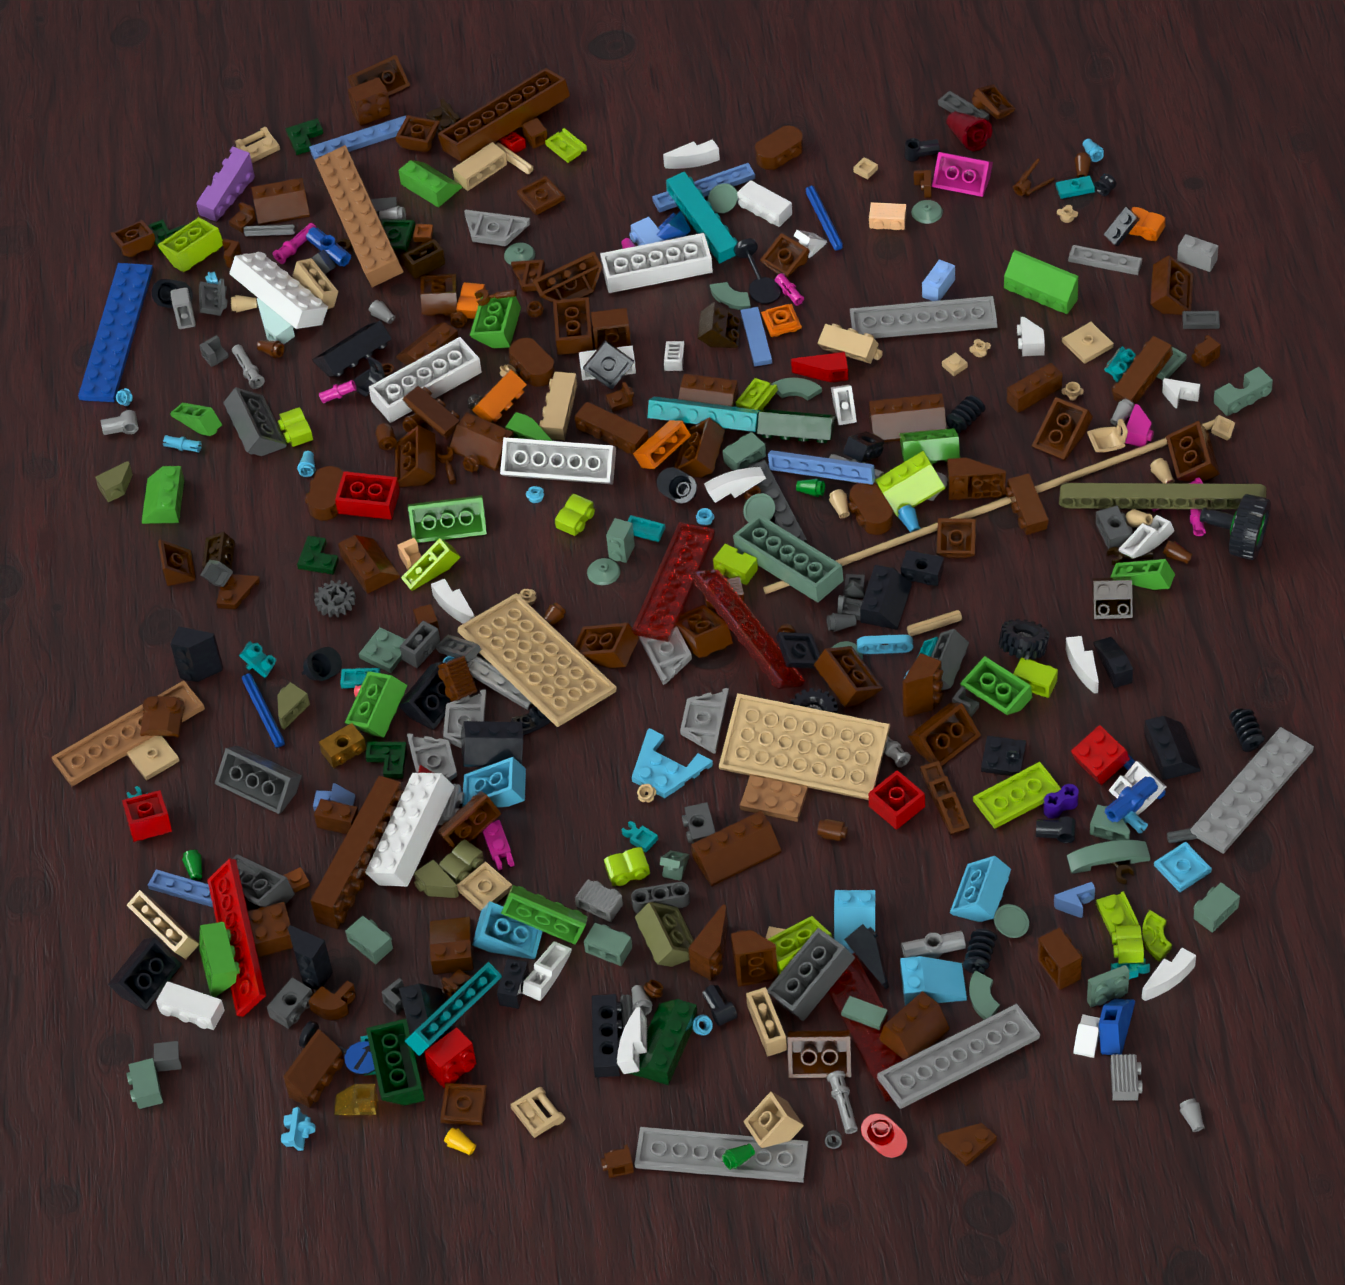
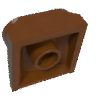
(992, 101)
(417, 133)
(134, 238)
(785, 255)
(956, 537)
(162, 716)

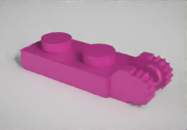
(497, 844)

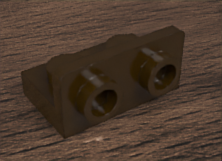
(443, 114)
(219, 548)

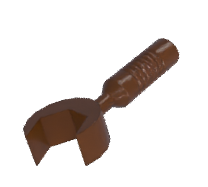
(498, 295)
(449, 469)

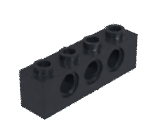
(603, 1007)

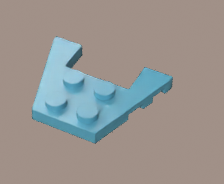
(663, 772)

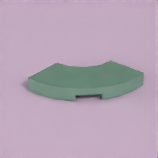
(730, 297)
(797, 387)
(981, 997)

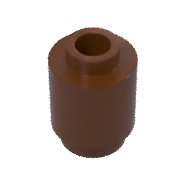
(385, 436)
(832, 830)

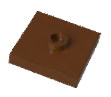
(541, 195)
(463, 1104)

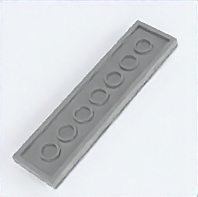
(925, 317)
(1251, 790)
(958, 1056)
(703, 1155)

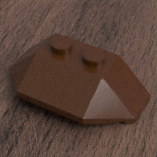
(570, 280)

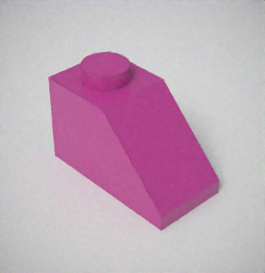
(1138, 428)

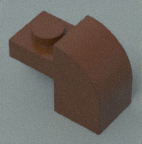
(330, 1005)

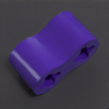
(1060, 801)

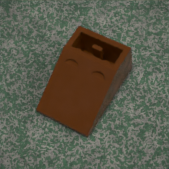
(974, 480)

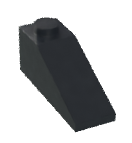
(1114, 661)
(867, 948)

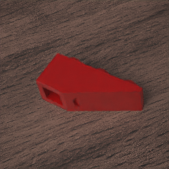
(822, 367)

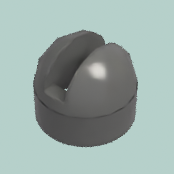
(829, 1139)

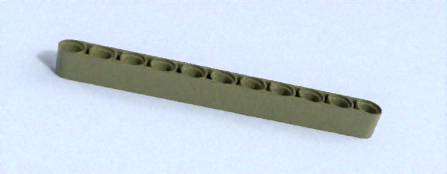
(1156, 495)

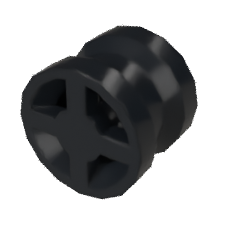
(1105, 184)

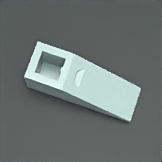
(275, 326)

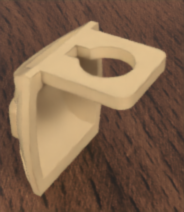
(1108, 438)

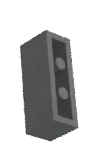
(950, 651)

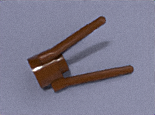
(1023, 185)

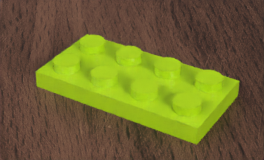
(1016, 795)

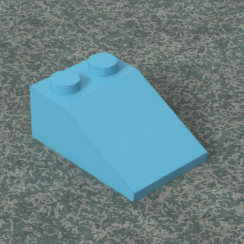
(500, 782)
(851, 911)
(505, 935)
(935, 977)

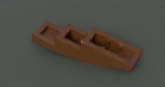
(944, 797)

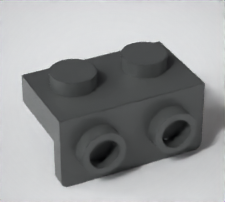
(212, 297)

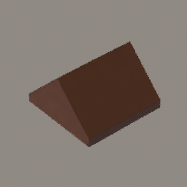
(176, 563)

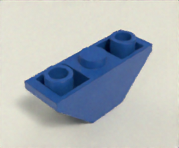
(674, 227)
(1114, 1025)

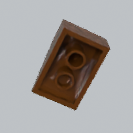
(438, 294)
(1062, 428)
(703, 631)
(607, 644)
(451, 945)
(708, 948)

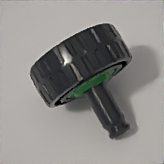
(1245, 527)

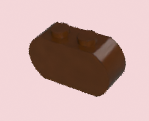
(779, 147)
(531, 362)
(323, 493)
(870, 508)

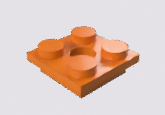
(777, 327)

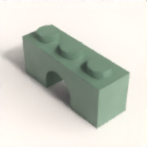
(1255, 384)

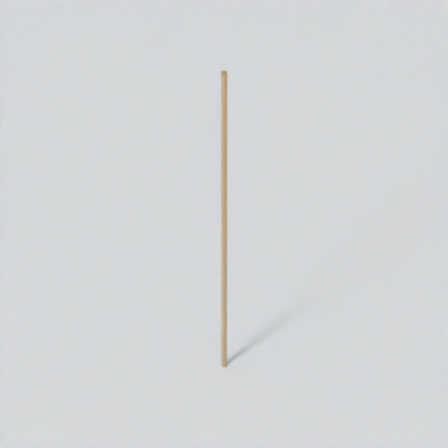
(994, 505)

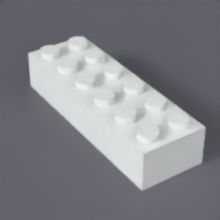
(656, 262)
(278, 290)
(436, 371)
(558, 460)
(409, 829)

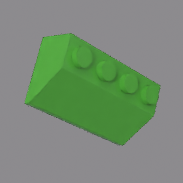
(1041, 282)
(447, 519)
(544, 914)

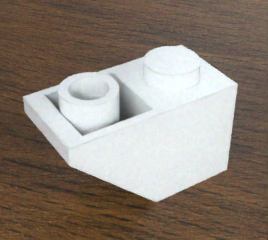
(1031, 338)

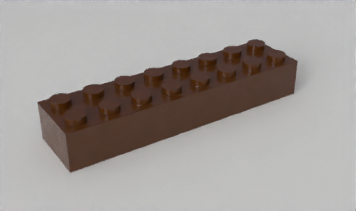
(504, 114)
(347, 870)

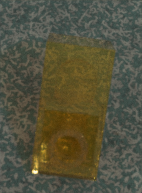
(357, 1100)

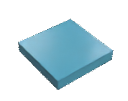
(1182, 867)

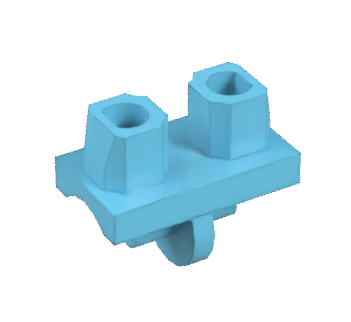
(300, 1128)

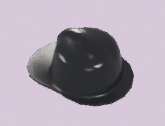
(162, 289)
(676, 485)
(322, 664)

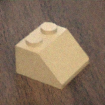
(773, 1121)

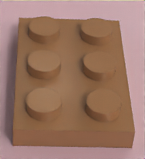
(774, 797)

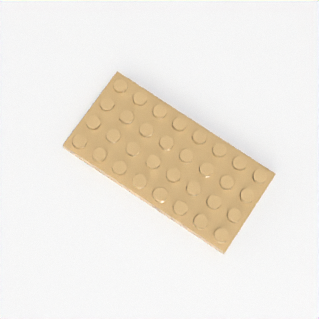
(537, 660)
(804, 746)

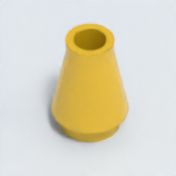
(459, 1141)

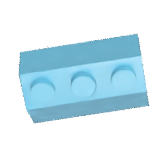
(981, 889)

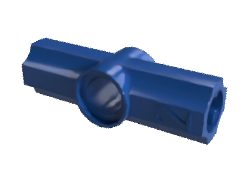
(327, 243)
(1131, 799)

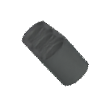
(668, 893)

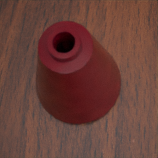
(970, 130)

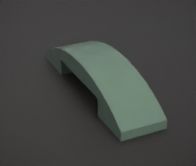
(1107, 852)

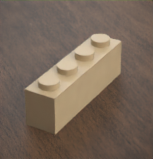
(559, 405)
(162, 924)

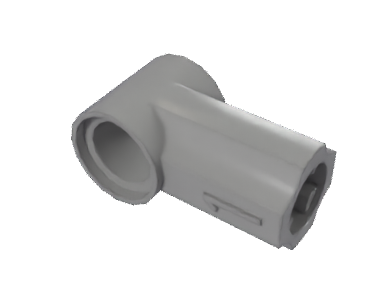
(124, 423)

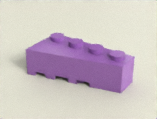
(226, 185)

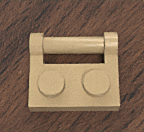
(260, 148)
(532, 1116)

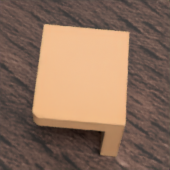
(409, 552)

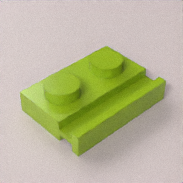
(566, 145)
(756, 395)
(1116, 911)

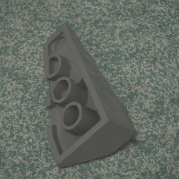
(262, 884)

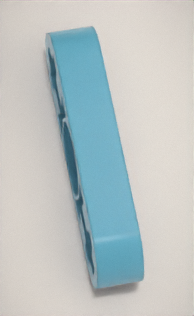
(895, 643)

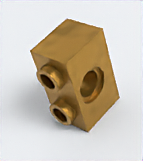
(342, 745)

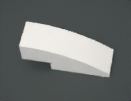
(692, 155)
(734, 482)
(1147, 537)
(452, 602)
(1082, 662)
(546, 971)
(1169, 974)
(632, 1042)

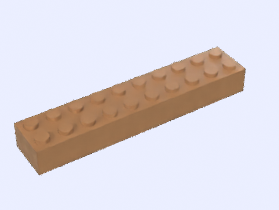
(359, 216)

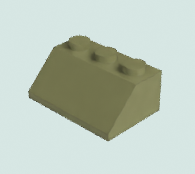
(665, 933)

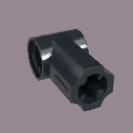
(916, 148)
(1061, 829)
(720, 1008)

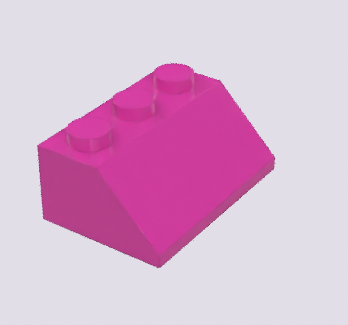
(962, 174)

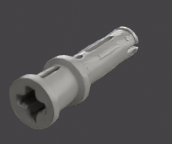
(250, 371)
(894, 750)
(841, 1093)

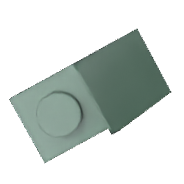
(674, 864)

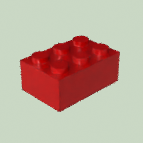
(367, 495)

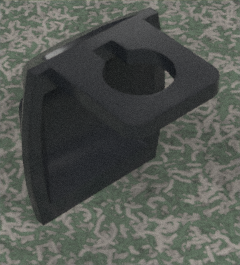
(369, 377)

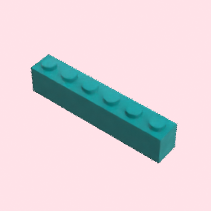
(701, 216)
(695, 412)
(453, 1008)

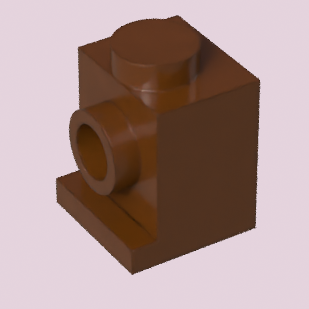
(1206, 351)
(617, 1162)

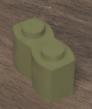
(462, 861)

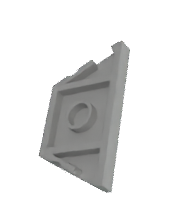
(494, 228)
(669, 656)
(463, 710)
(704, 719)
(433, 755)

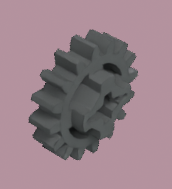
(333, 599)

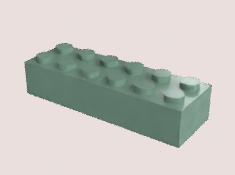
(789, 558)

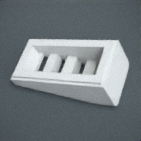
(674, 356)

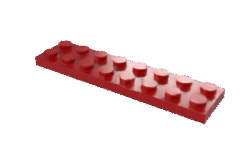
(231, 909)

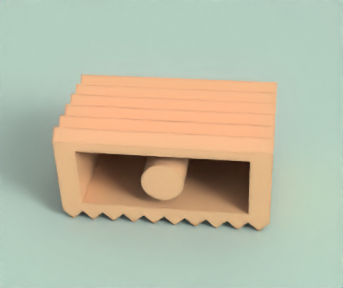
(887, 216)

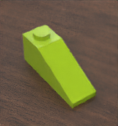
(434, 562)

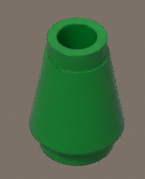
(812, 487)
(193, 864)
(737, 1156)

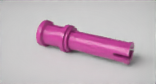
(290, 247)

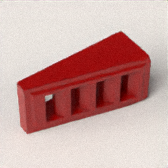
(516, 146)

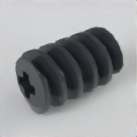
(965, 413)
(1247, 729)
(979, 951)

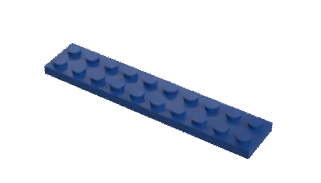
(115, 332)

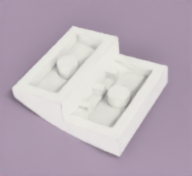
(1133, 776)

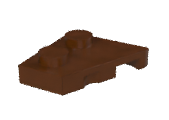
(527, 272)
(236, 590)
(968, 1142)

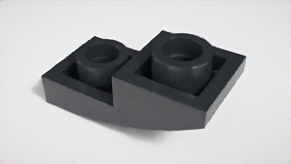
(532, 721)

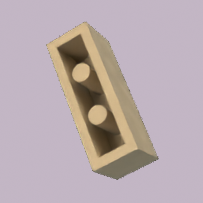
(479, 166)
(314, 279)
(849, 341)
(766, 1021)

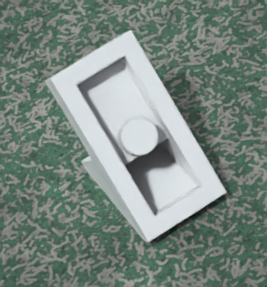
(810, 241)
(1176, 390)
(1087, 1036)

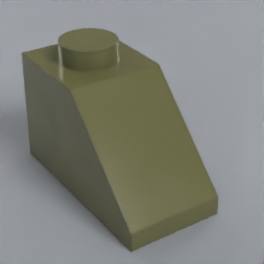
(115, 481)
(291, 704)
(435, 881)

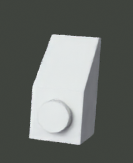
(844, 404)

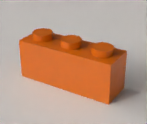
(500, 397)
(662, 444)

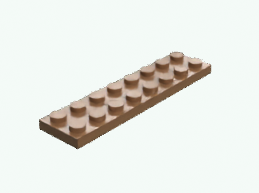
(116, 739)

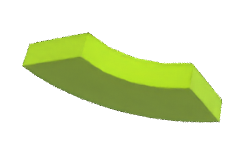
(1154, 936)

